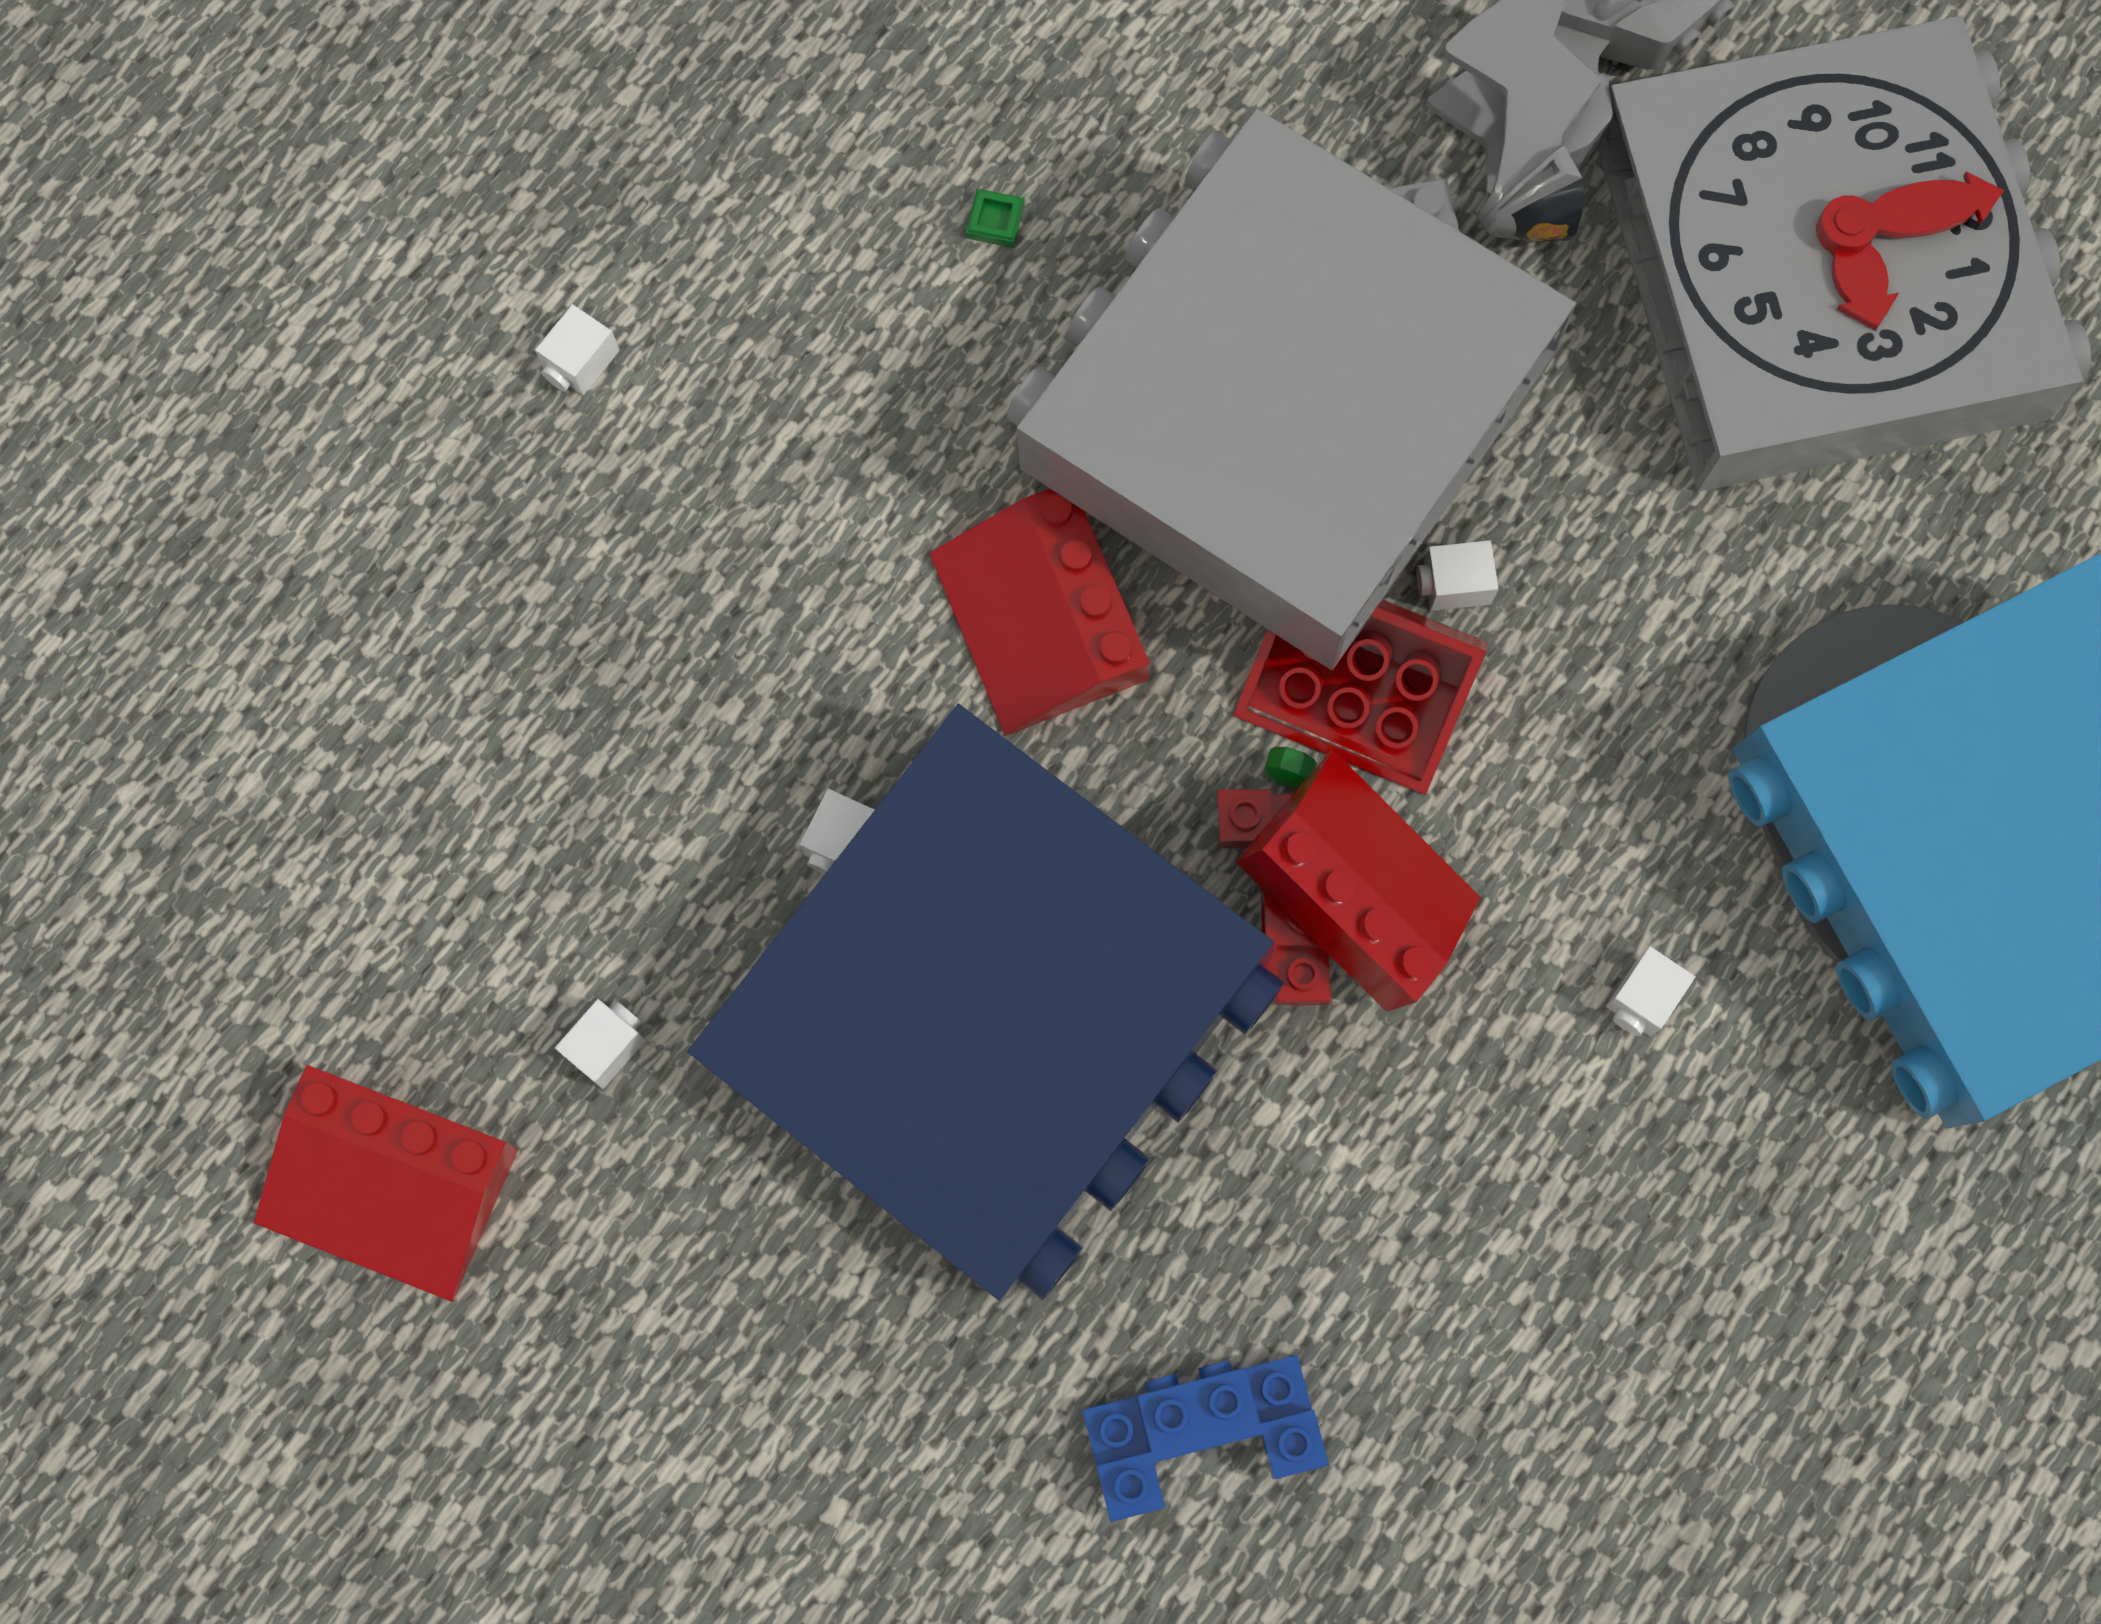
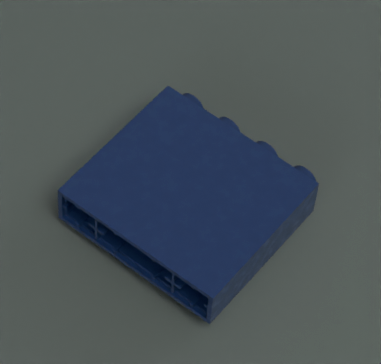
(989, 1007)

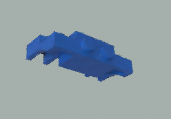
(1199, 1416)

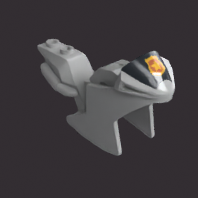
(1540, 99)

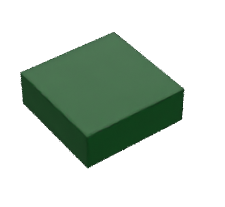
(995, 218)

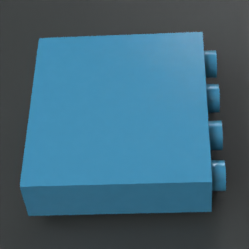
(1957, 844)

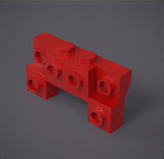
(1296, 955)

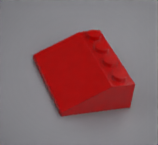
(1040, 611)
(1385, 698)
(1362, 884)
(382, 1182)

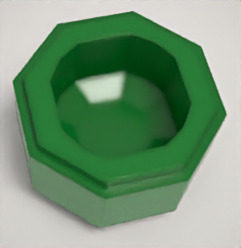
(1288, 766)

